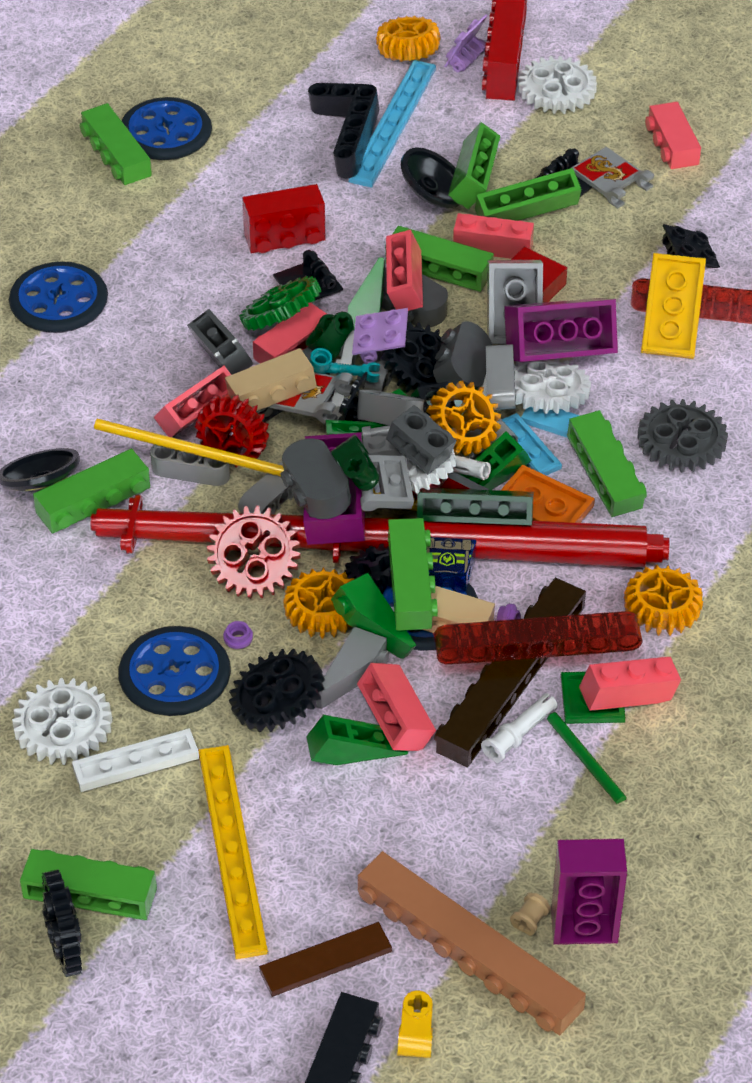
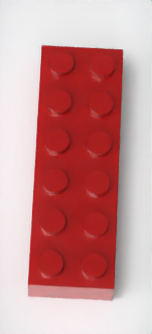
(503, 49)

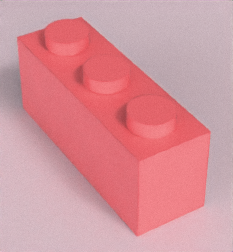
(673, 135)
(493, 234)
(404, 271)
(287, 335)
(185, 408)
(629, 683)
(396, 707)

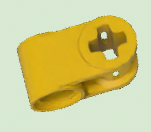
(415, 1027)

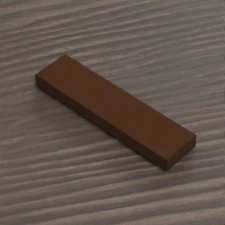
(325, 959)

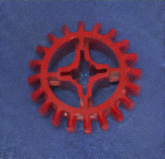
(248, 430)

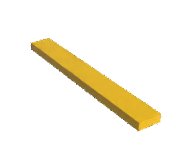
(232, 853)

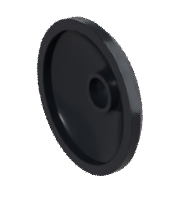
(429, 176)
(39, 469)

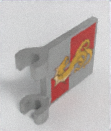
(610, 174)
(314, 401)

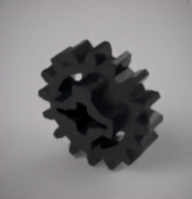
(374, 562)

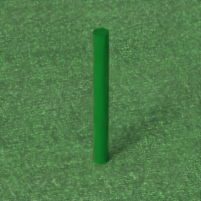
(586, 758)

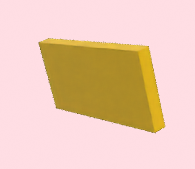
(673, 305)

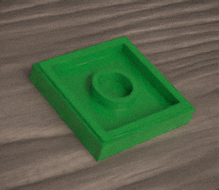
(575, 707)

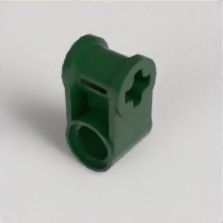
(331, 332)
(356, 463)

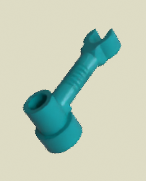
(322, 363)

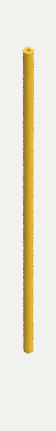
(196, 449)

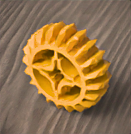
(408, 38)
(472, 399)
(664, 599)
(310, 602)

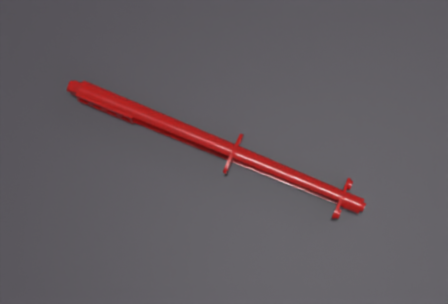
(532, 543)

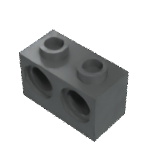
(421, 439)

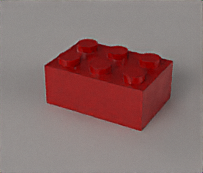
(284, 218)

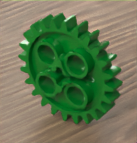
(280, 303)

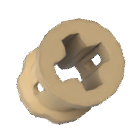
(530, 913)

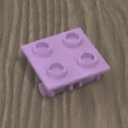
(467, 47)
(379, 333)

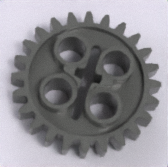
(698, 434)

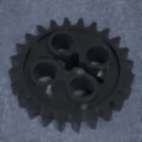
(416, 360)
(276, 690)
(61, 923)

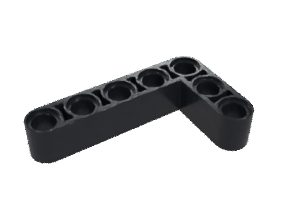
(360, 107)

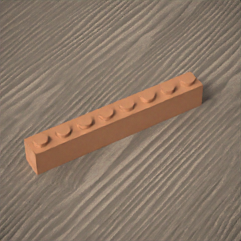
(471, 944)

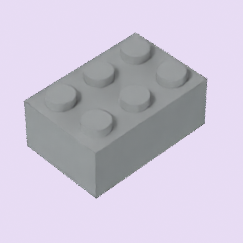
(510, 284)

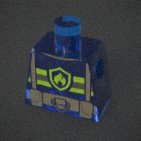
(452, 562)

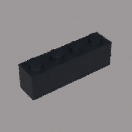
(346, 1041)

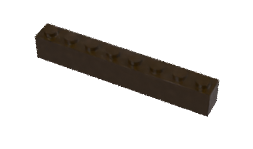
(501, 683)

